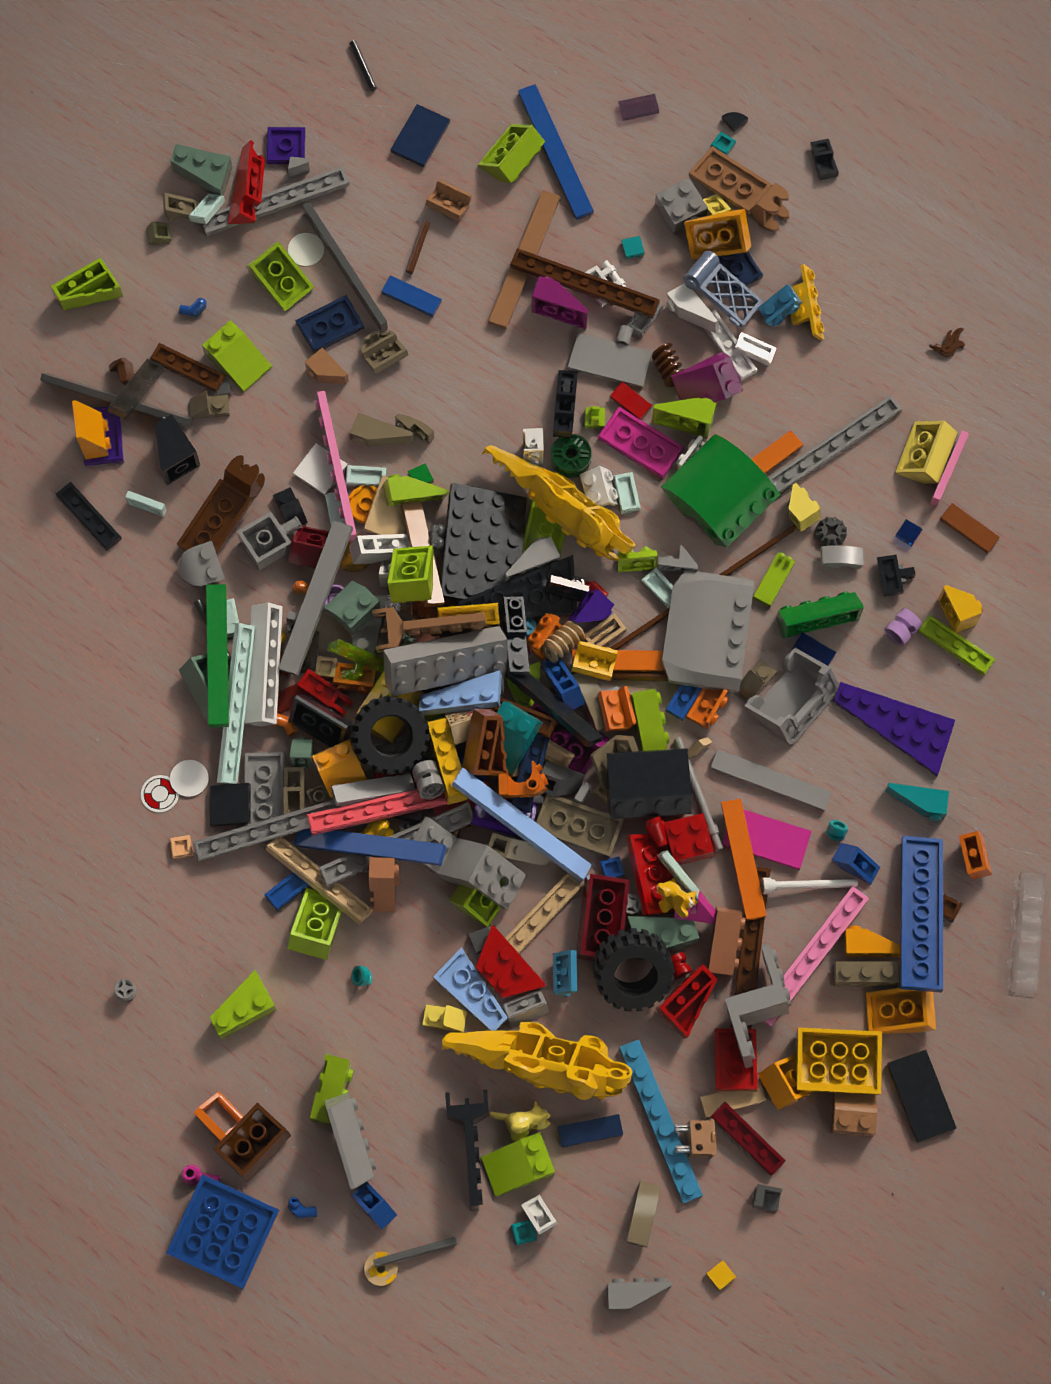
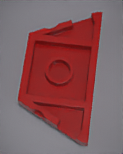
(505, 967)

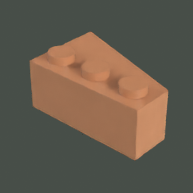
(383, 879)
(726, 941)

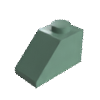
(302, 752)

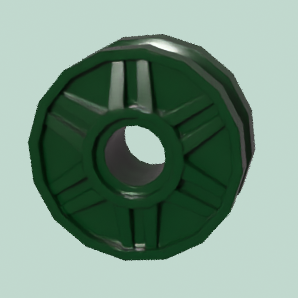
(571, 466)

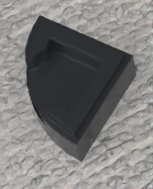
(734, 120)

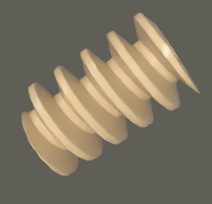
(562, 640)

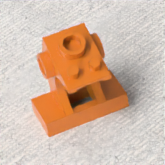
(510, 789)

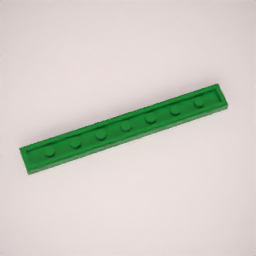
(217, 656)

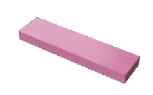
(949, 468)

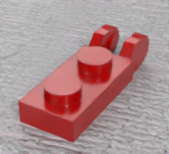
(323, 691)

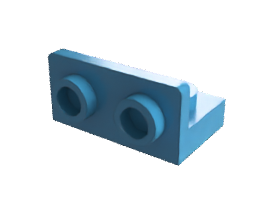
(780, 305)
(565, 972)

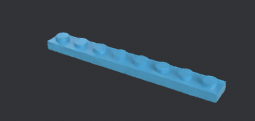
(660, 1121)

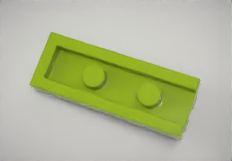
(774, 579)

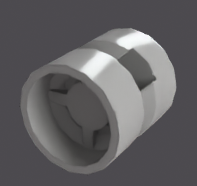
(428, 779)

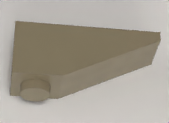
(374, 432)

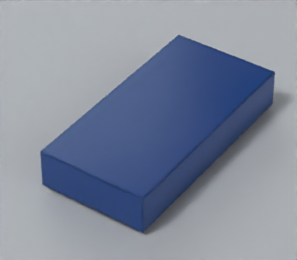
(286, 891)

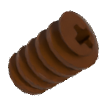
(666, 363)

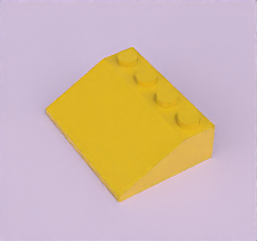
(838, 1060)

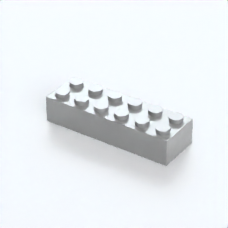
(445, 660)

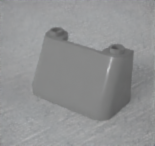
(795, 697)

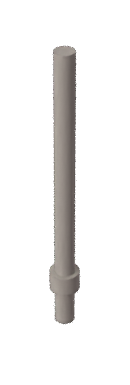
(712, 829)

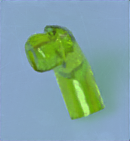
(354, 673)

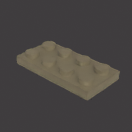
(579, 825)

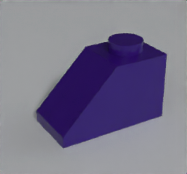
(592, 608)

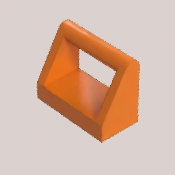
(208, 1122)

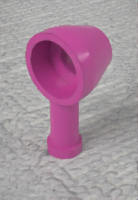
(192, 1181)

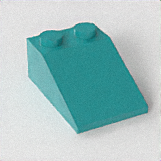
(519, 733)

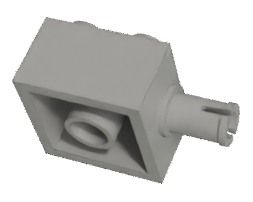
(680, 204)
(267, 539)

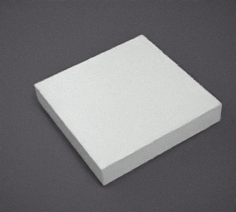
(316, 471)

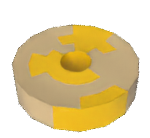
(377, 1278)

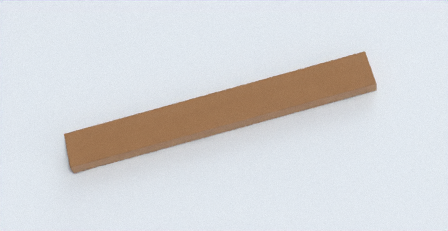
(531, 243)

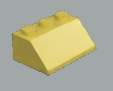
(927, 451)

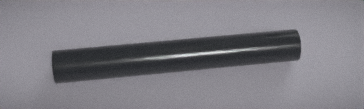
(363, 66)

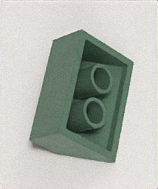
(196, 678)

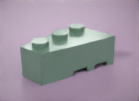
(202, 167)
(673, 931)

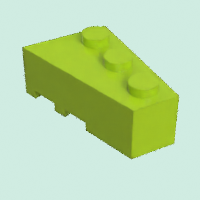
(87, 286)
(243, 1007)
(332, 1083)

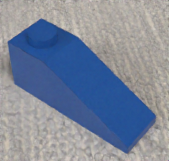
(563, 683)

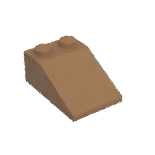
(854, 1114)

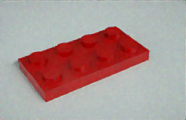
(648, 872)

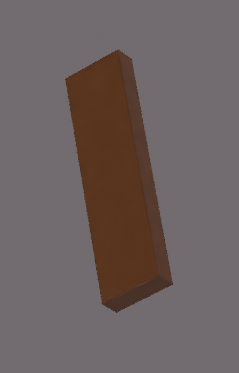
(188, 367)

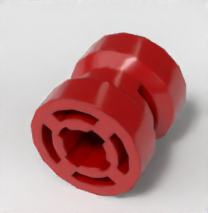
(680, 966)

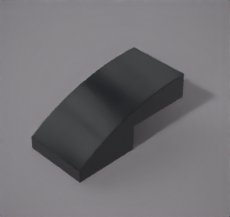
(823, 159)

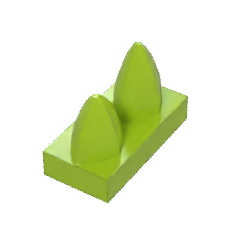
(637, 561)

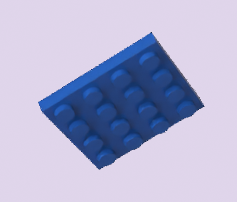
(223, 1231)

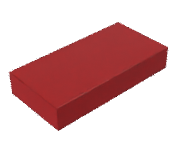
(630, 401)

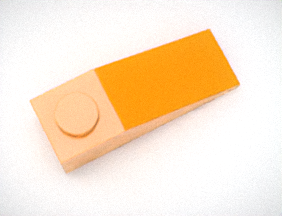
(866, 943)

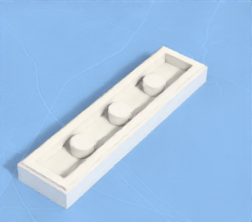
(726, 342)

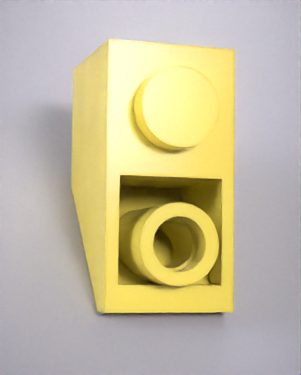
(802, 509)

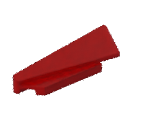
(247, 186)

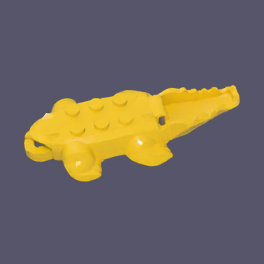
(566, 505)
(546, 1060)

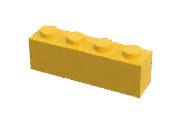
(446, 758)

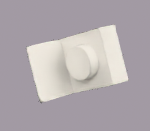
(539, 1214)

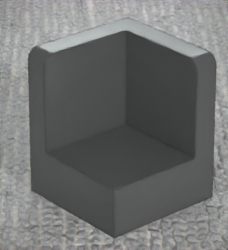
(767, 1197)

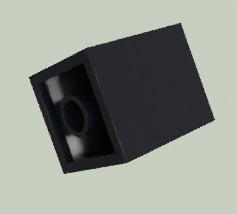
(175, 450)

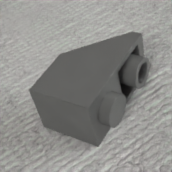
(562, 780)

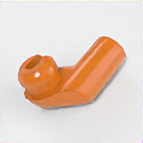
(300, 586)
(288, 727)

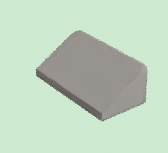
(525, 1008)

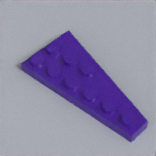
(907, 727)

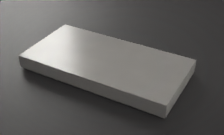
(610, 360)
(266, 778)

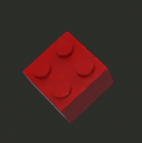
(688, 839)

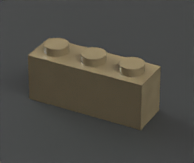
(865, 974)

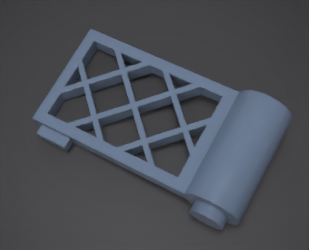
(701, 275)

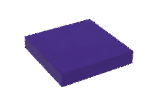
(285, 143)

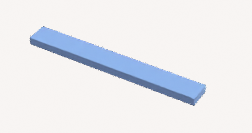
(521, 824)

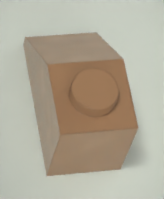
(325, 369)

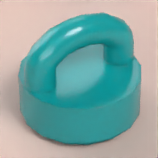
(836, 830)
(361, 976)

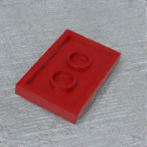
(729, 1066)

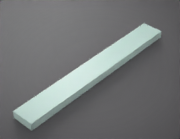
(237, 694)

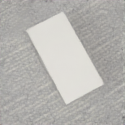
(754, 349)

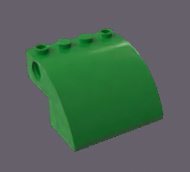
(721, 490)

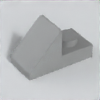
(673, 565)

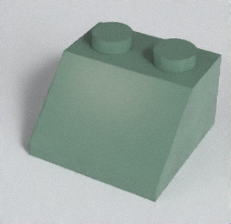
(353, 606)

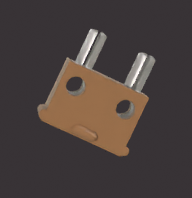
(703, 1138)

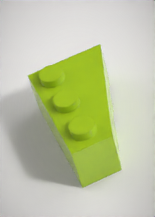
(649, 720)

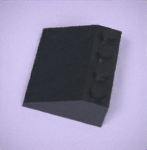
(648, 783)

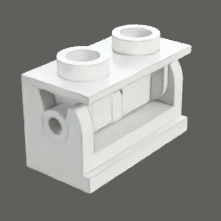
(533, 445)

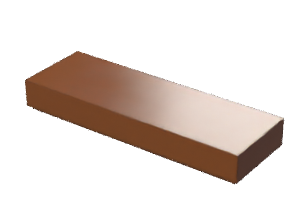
(969, 528)

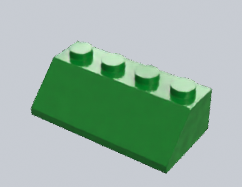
(819, 614)

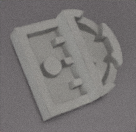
(200, 565)

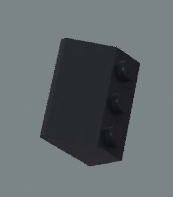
(319, 721)

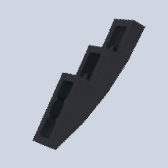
(565, 404)

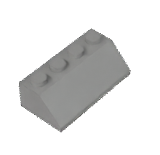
(349, 1139)

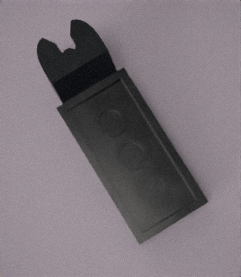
(468, 1116)

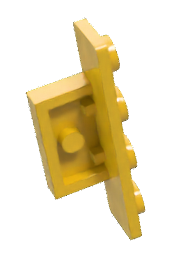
(809, 309)

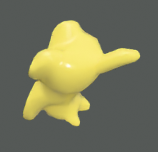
(522, 1122)

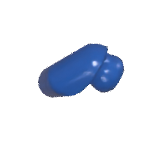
(195, 309)
(300, 1210)

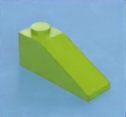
(408, 489)

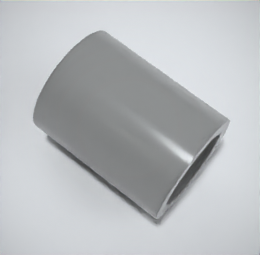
(624, 334)

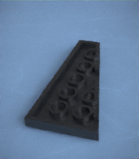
(532, 589)

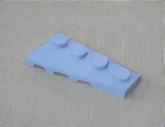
(464, 696)
(469, 989)

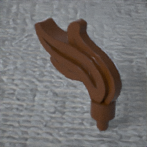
(951, 344)

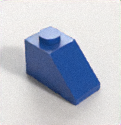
(856, 862)
(374, 1205)

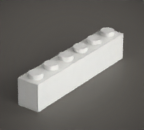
(264, 671)

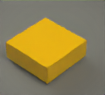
(721, 1275)

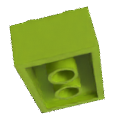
(280, 276)
(236, 356)
(687, 415)
(411, 574)
(314, 926)
(518, 1164)

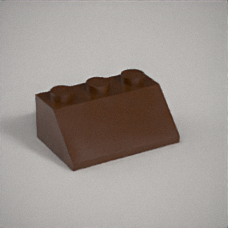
(252, 1142)

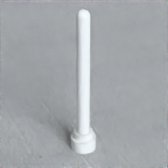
(770, 885)

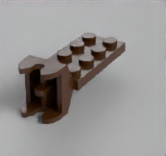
(224, 506)

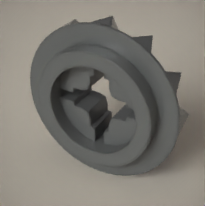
(831, 540)

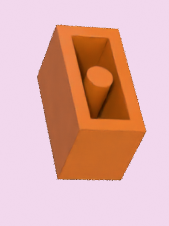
(975, 855)

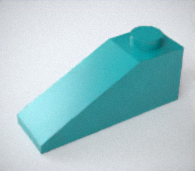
(925, 801)

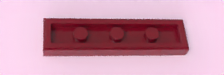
(748, 1138)

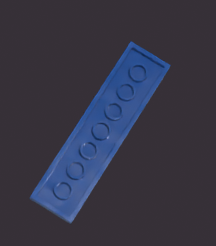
(921, 914)

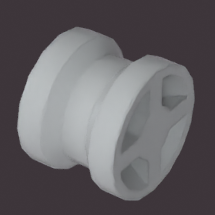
(633, 902)
(125, 985)

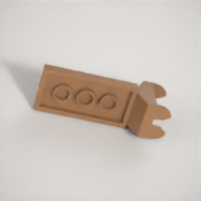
(741, 188)
(399, 629)

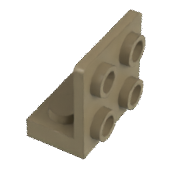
(616, 744)

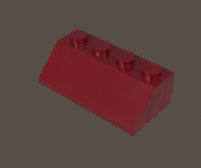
(601, 912)

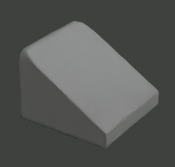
(298, 166)

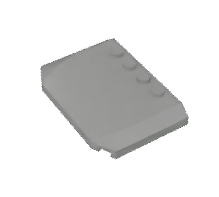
(707, 631)

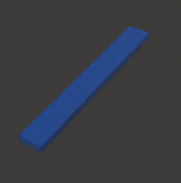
(556, 152)
(373, 846)

